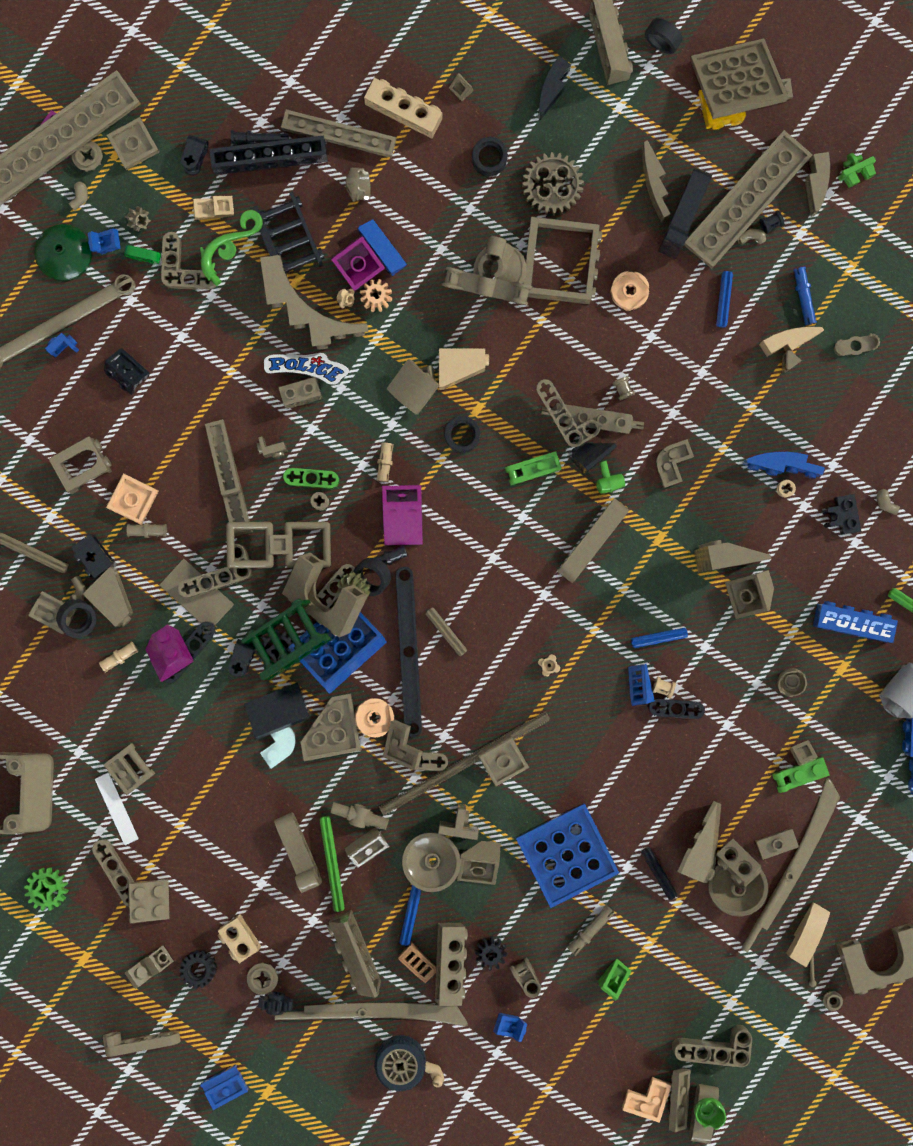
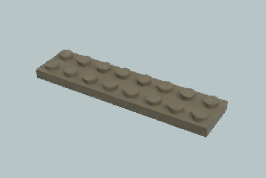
(747, 199)

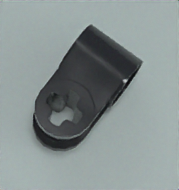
(194, 151)
(241, 654)

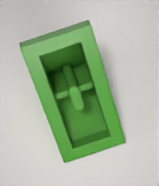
(614, 979)

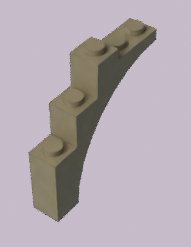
(321, 327)

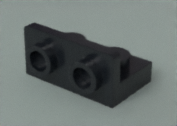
(125, 370)

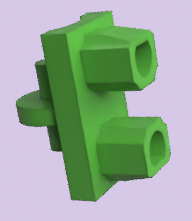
(850, 174)

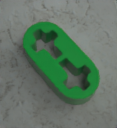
(142, 254)

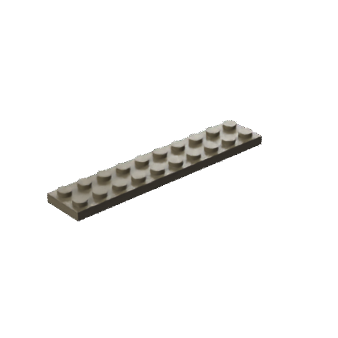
(64, 134)

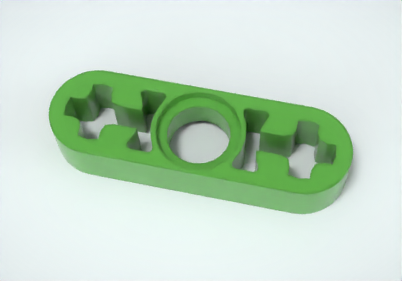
(296, 482)

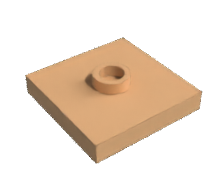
(132, 499)

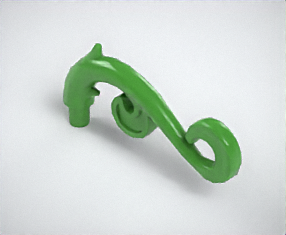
(226, 239)

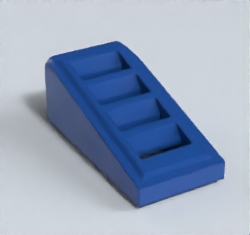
(634, 685)

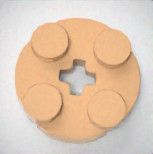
(627, 301)
(366, 725)

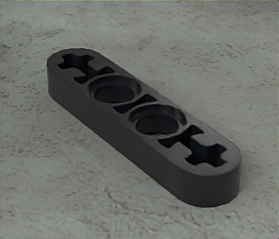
(194, 654)

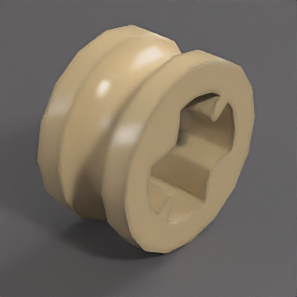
(789, 493)

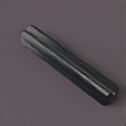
(659, 873)

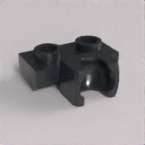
(844, 515)

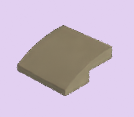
(412, 387)

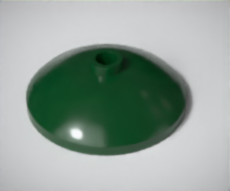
(71, 260)

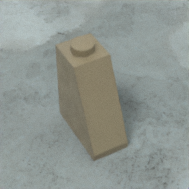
(110, 597)

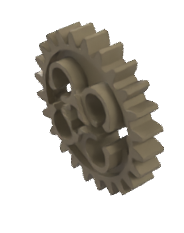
(552, 166)

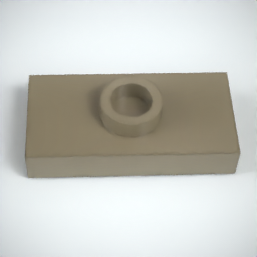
(776, 843)

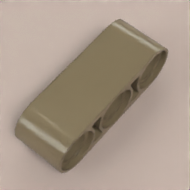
(697, 1132)

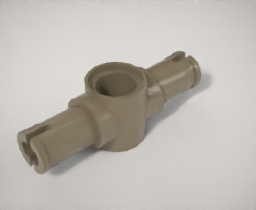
(359, 816)

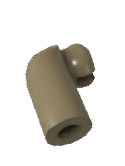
(81, 195)
(80, 588)

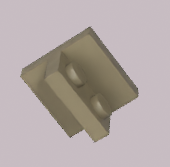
(460, 827)

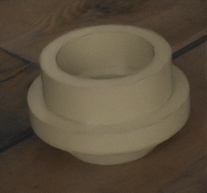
(832, 1006)

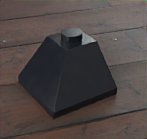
(590, 454)

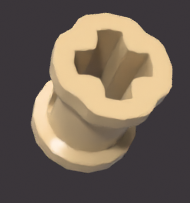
(663, 687)

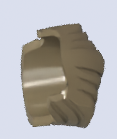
(358, 184)

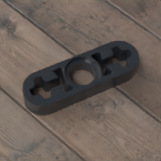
(691, 704)

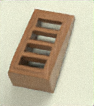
(418, 953)

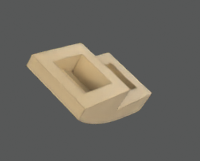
(213, 208)

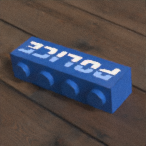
(855, 623)

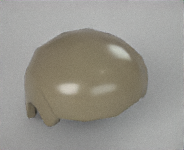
(791, 682)

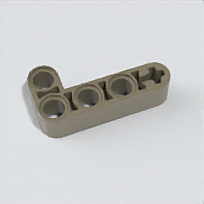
(572, 427)
(215, 577)
(298, 852)
(712, 1047)

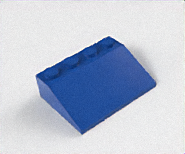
(342, 654)

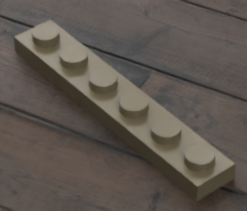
(339, 133)

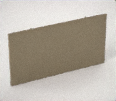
(205, 607)

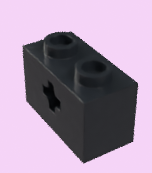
(92, 545)

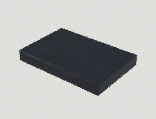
(277, 711)

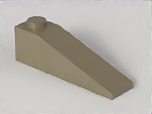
(701, 858)

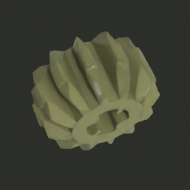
(353, 579)

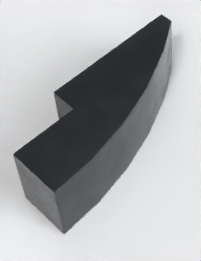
(553, 85)

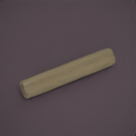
(446, 631)

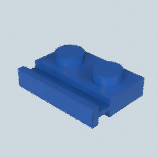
(224, 1087)

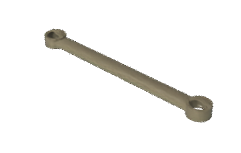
(65, 318)

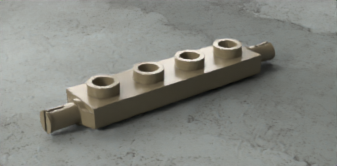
(606, 419)

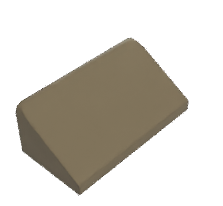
(366, 847)

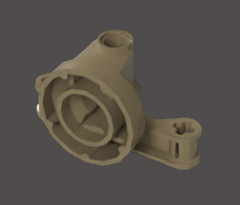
(508, 279)

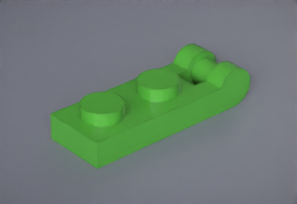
(534, 468)
(801, 775)

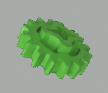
(46, 896)

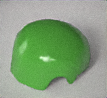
(710, 1113)

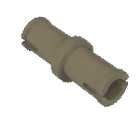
(146, 530)

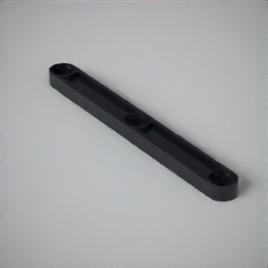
(408, 637)

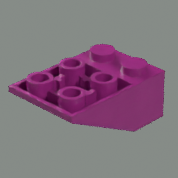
(402, 515)

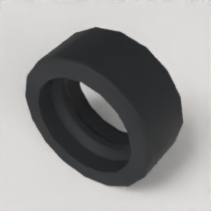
(663, 36)
(493, 142)
(459, 420)
(382, 571)
(66, 608)

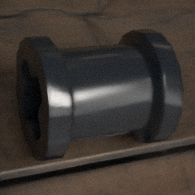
(771, 222)

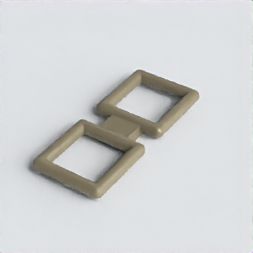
(275, 543)

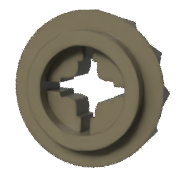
(79, 159)
(255, 983)

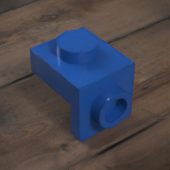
(104, 241)
(58, 344)
(510, 1026)

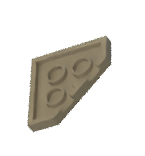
(332, 731)

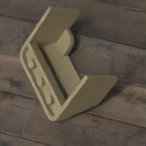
(35, 792)

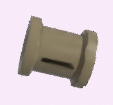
(623, 388)
(316, 496)

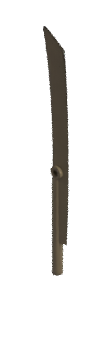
(819, 821)
(416, 1011)

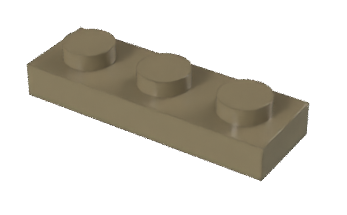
(679, 1099)

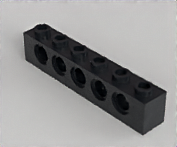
(268, 155)

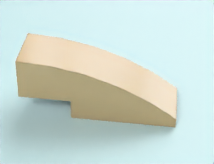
(789, 339)
(808, 934)

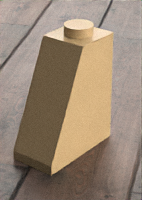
(459, 365)

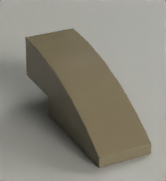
(817, 181)

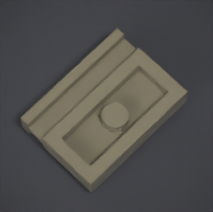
(46, 610)

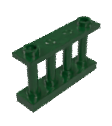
(301, 649)

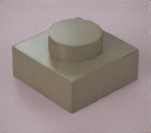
(803, 753)

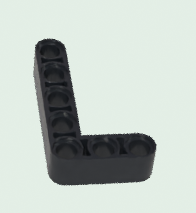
(685, 213)

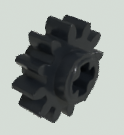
(275, 1003)

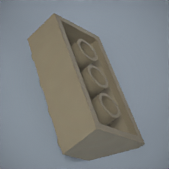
(609, 41)

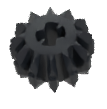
(497, 955)

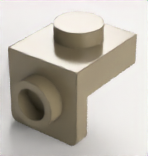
(276, 450)

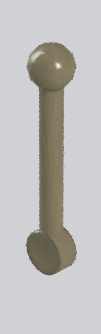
(812, 982)

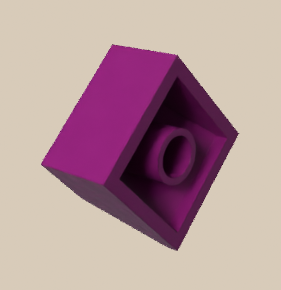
(357, 263)
(168, 652)

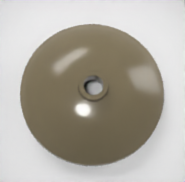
(421, 871)
(723, 892)

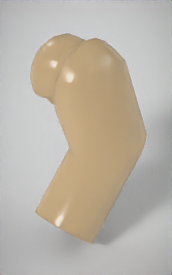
(436, 1074)

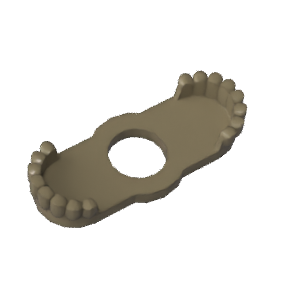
(868, 343)

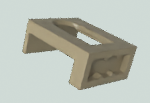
(72, 484)

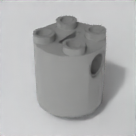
(898, 693)

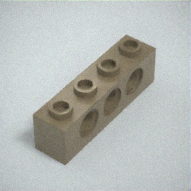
(450, 995)

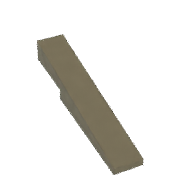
(227, 474)

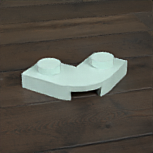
(282, 747)

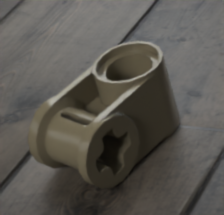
(524, 975)

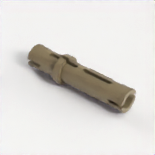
(592, 928)

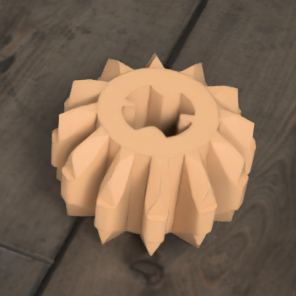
(383, 294)

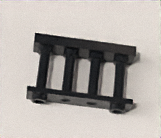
(269, 234)

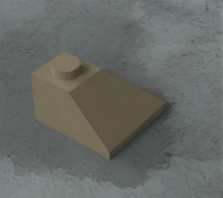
(751, 594)
(480, 863)

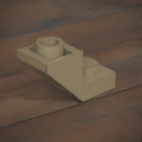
(148, 967)

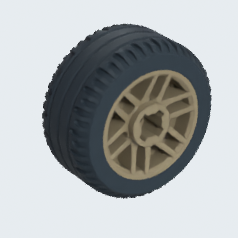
(403, 1075)

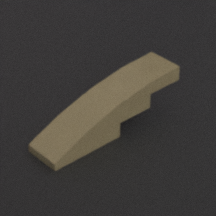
(653, 175)

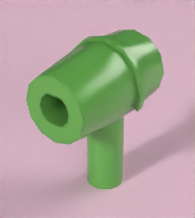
(609, 483)

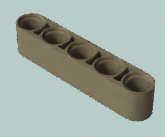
(593, 540)

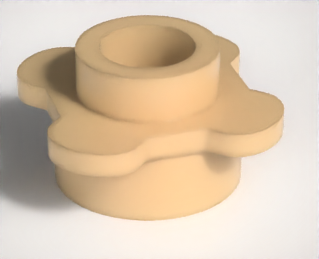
(345, 298)
(550, 660)

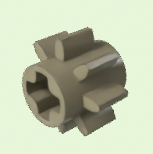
(137, 218)

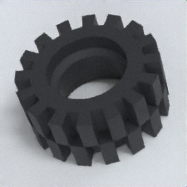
(198, 981)

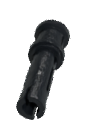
(249, 137)

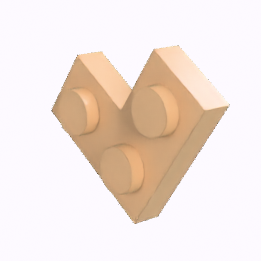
(649, 1105)

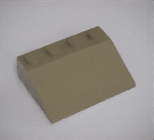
(723, 555)
(355, 954)

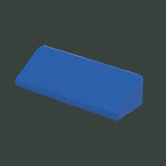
(382, 247)

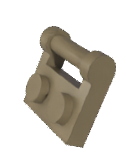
(124, 773)

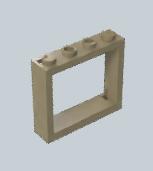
(584, 298)

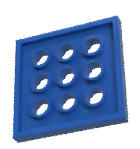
(588, 877)

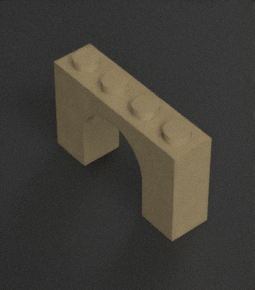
(303, 586)
(862, 979)

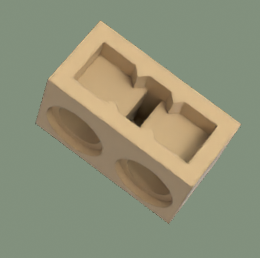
(243, 936)

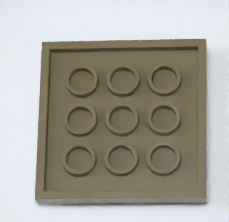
(738, 78)

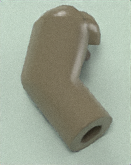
(751, 233)
(884, 502)

